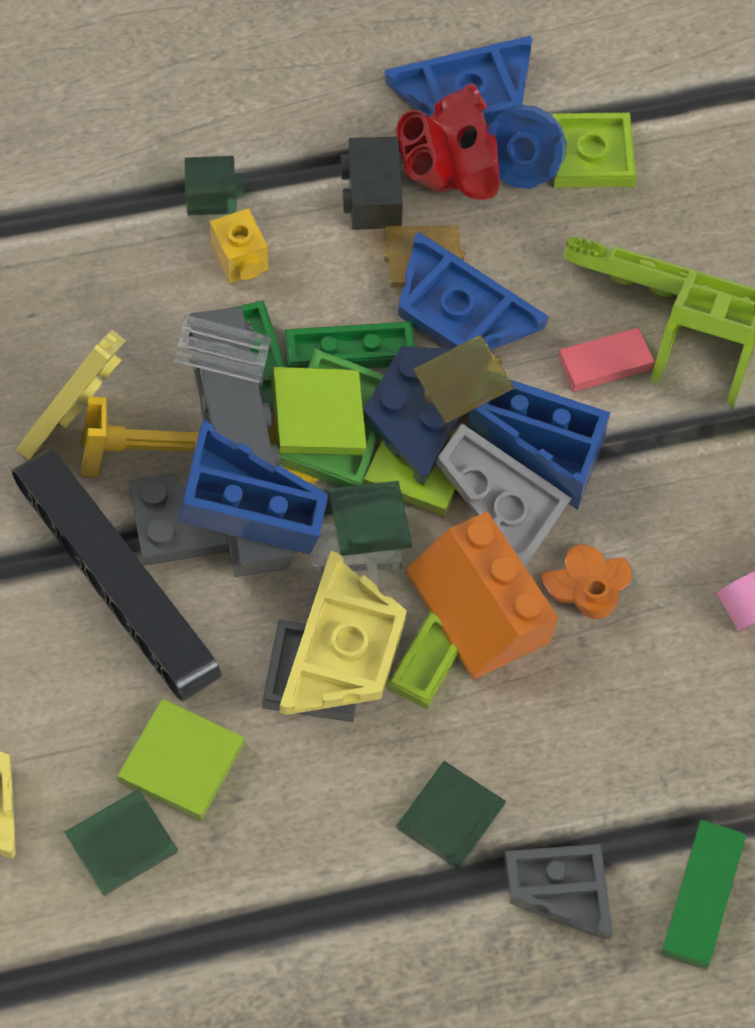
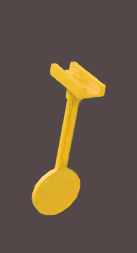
(101, 437)

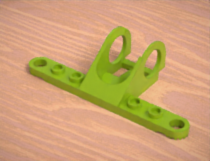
(702, 300)

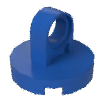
(528, 145)

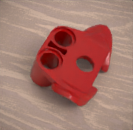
(434, 150)

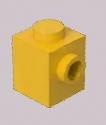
(239, 246)

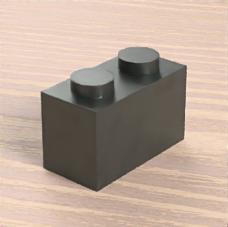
(374, 182)

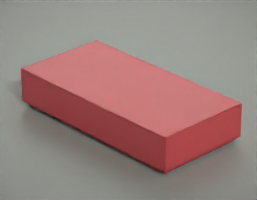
(606, 359)

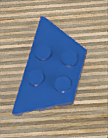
(495, 69)
(459, 302)

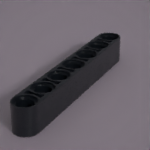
(117, 574)

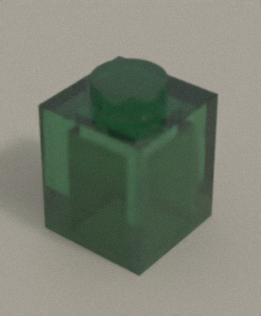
(212, 185)

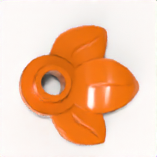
(588, 581)

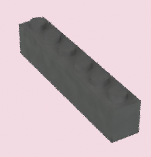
(240, 415)

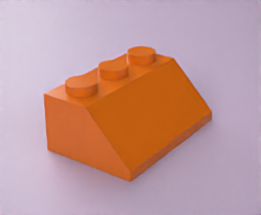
(482, 596)

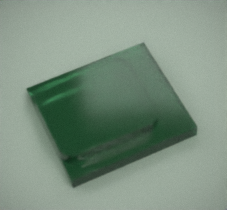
(369, 518)
(451, 815)
(121, 842)

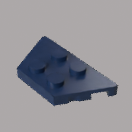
(405, 418)

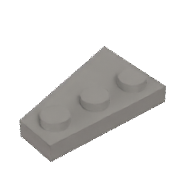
(511, 493)

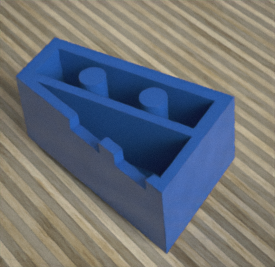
(545, 434)
(249, 497)

